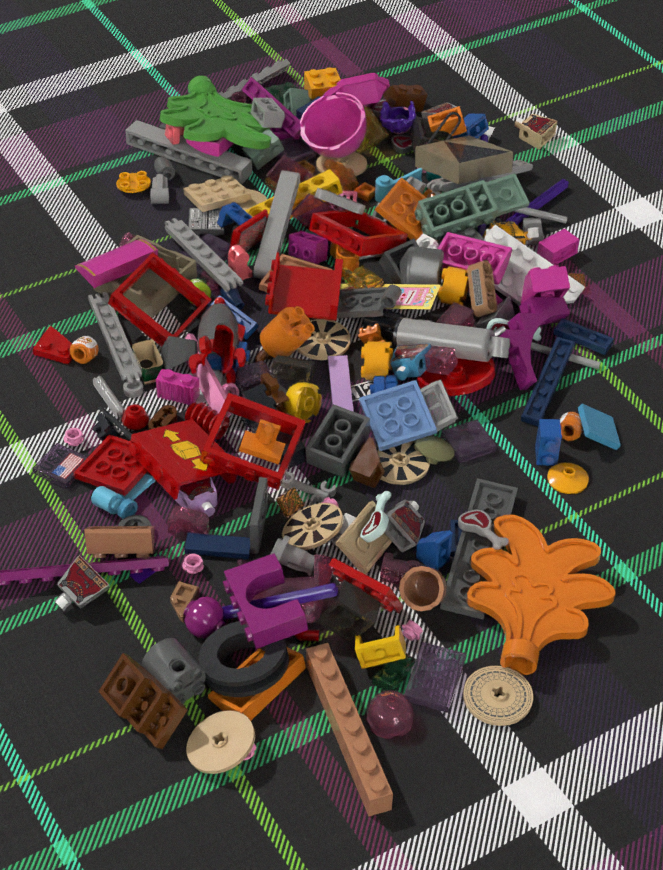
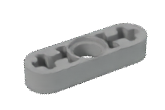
(340, 201)

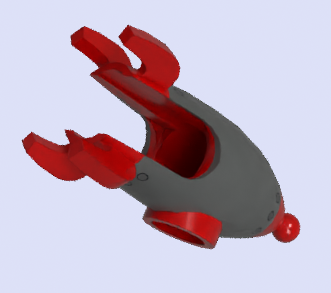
(220, 336)

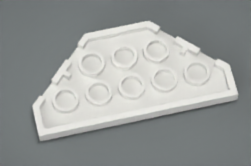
(520, 263)

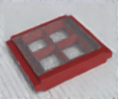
(250, 232)

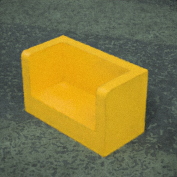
(381, 650)

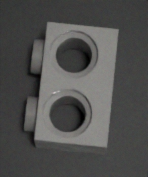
(267, 112)

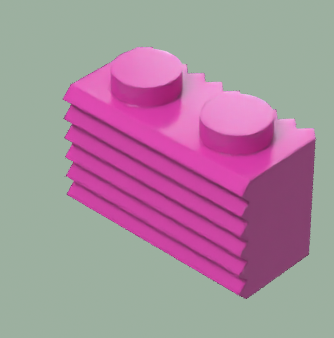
(177, 387)

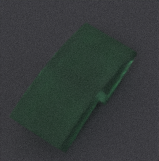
(393, 673)

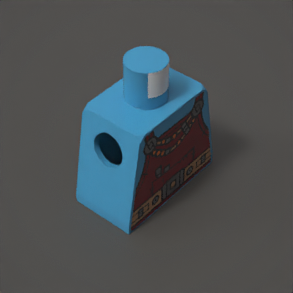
(409, 360)

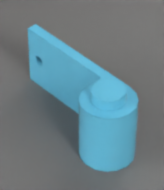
(385, 183)
(110, 500)

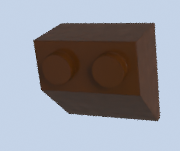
(401, 96)

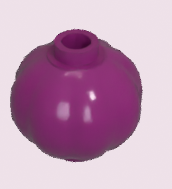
(204, 617)

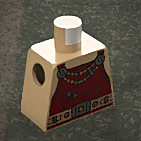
(536, 130)

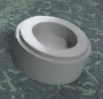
(133, 390)

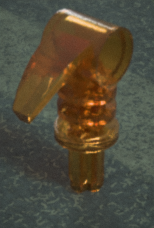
(346, 175)

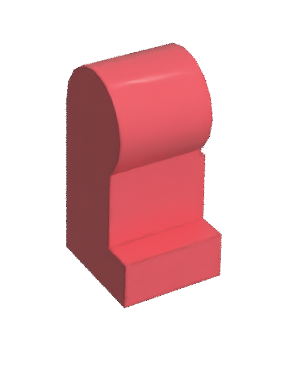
(238, 262)

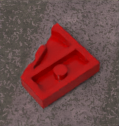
(53, 346)

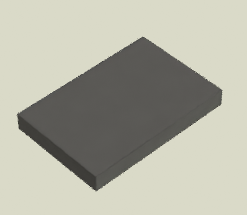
(258, 515)

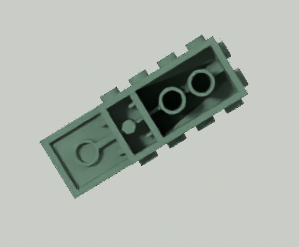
(470, 206)

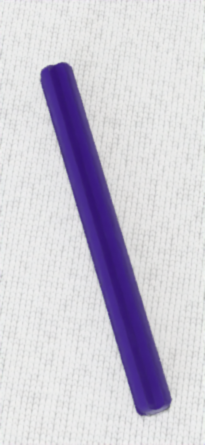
(541, 200)
(303, 596)

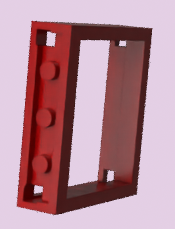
(334, 226)
(144, 321)
(254, 412)

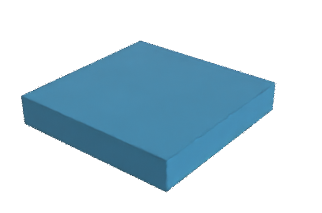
(599, 426)

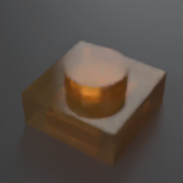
(289, 501)

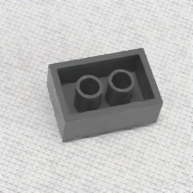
(338, 440)

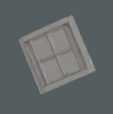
(439, 404)

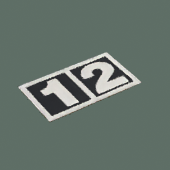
(360, 390)

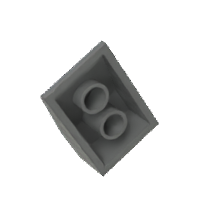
(391, 260)

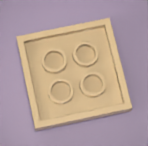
(216, 193)

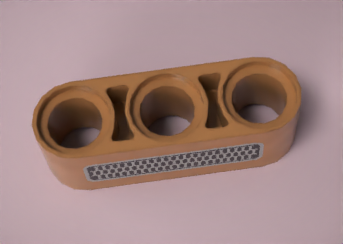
(482, 288)

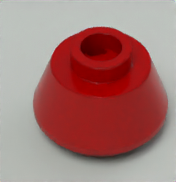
(135, 417)

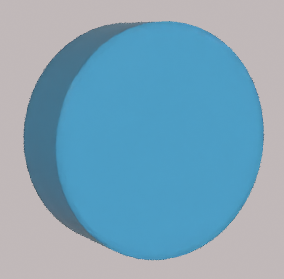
(127, 508)

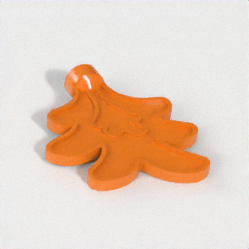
(536, 590)

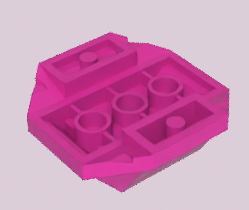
(365, 87)

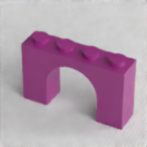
(262, 625)

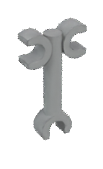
(318, 495)

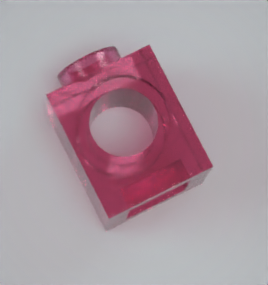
(441, 360)

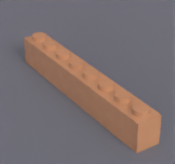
(349, 730)

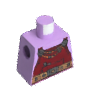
(199, 496)

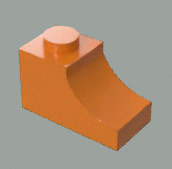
(436, 119)

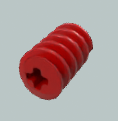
(205, 418)

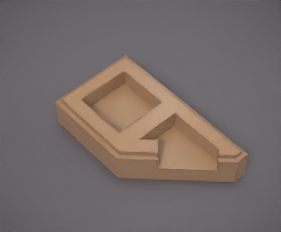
(182, 596)

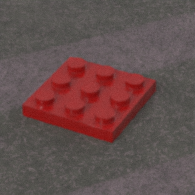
(111, 466)
(376, 589)

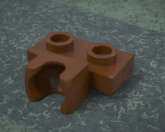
(272, 391)

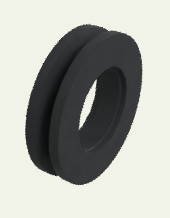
(240, 681)

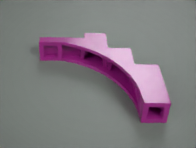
(534, 313)

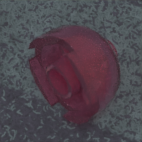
(390, 714)

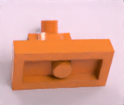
(263, 443)

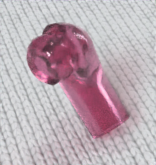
(211, 282)

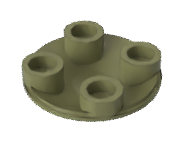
(434, 449)

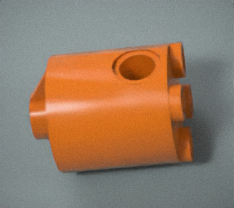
(286, 332)

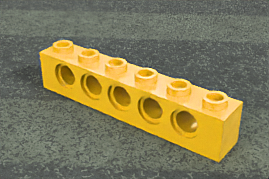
(325, 180)

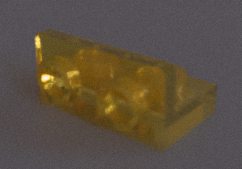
(362, 278)

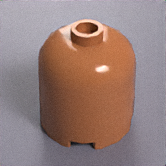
(422, 588)

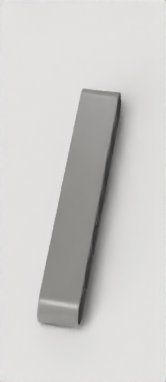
(277, 222)

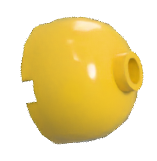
(303, 398)

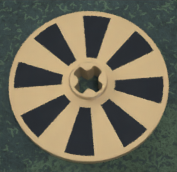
(327, 340)
(411, 467)
(314, 525)

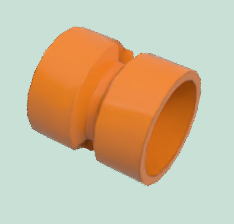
(350, 260)

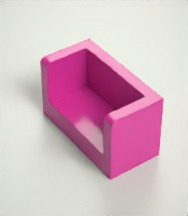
(558, 247)

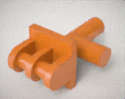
(371, 334)

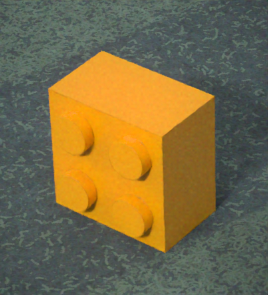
(320, 81)

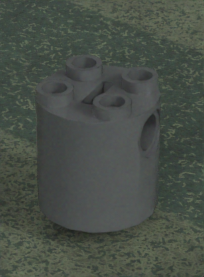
(175, 669)

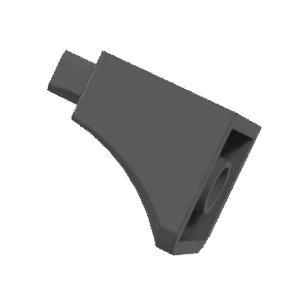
(421, 266)

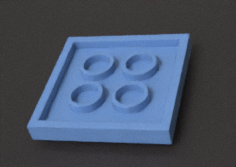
(398, 415)

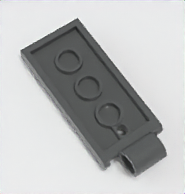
(367, 301)

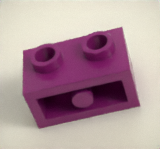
(308, 247)

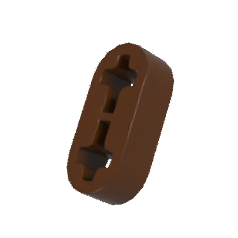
(160, 419)

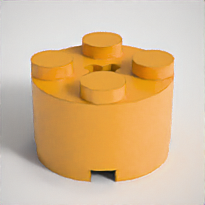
(454, 286)
(377, 359)

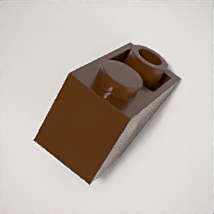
(367, 466)

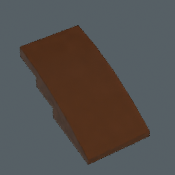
(142, 701)

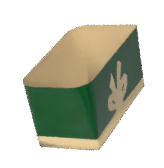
(148, 351)

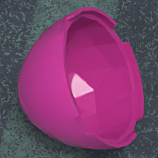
(334, 125)

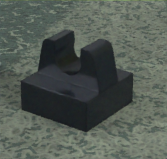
(105, 427)

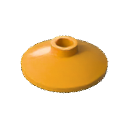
(567, 478)

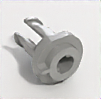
(293, 556)

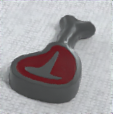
(401, 144)

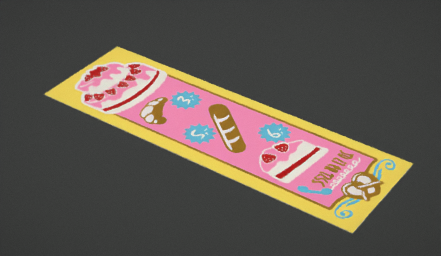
(412, 295)

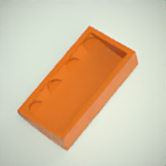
(254, 704)

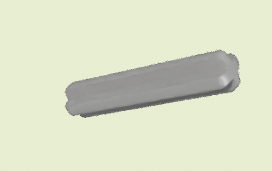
(109, 397)

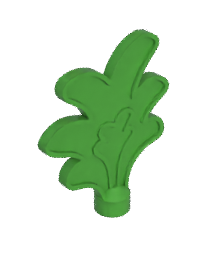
(211, 116)

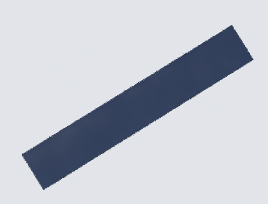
(548, 381)

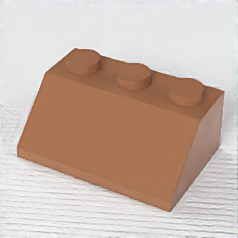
(119, 541)

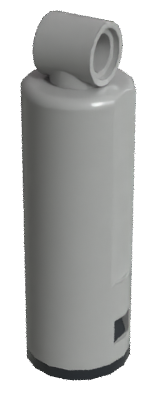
(468, 342)

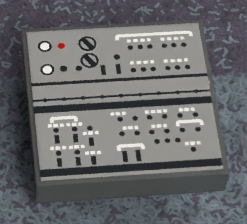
(205, 222)

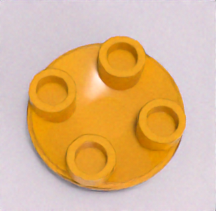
(133, 182)

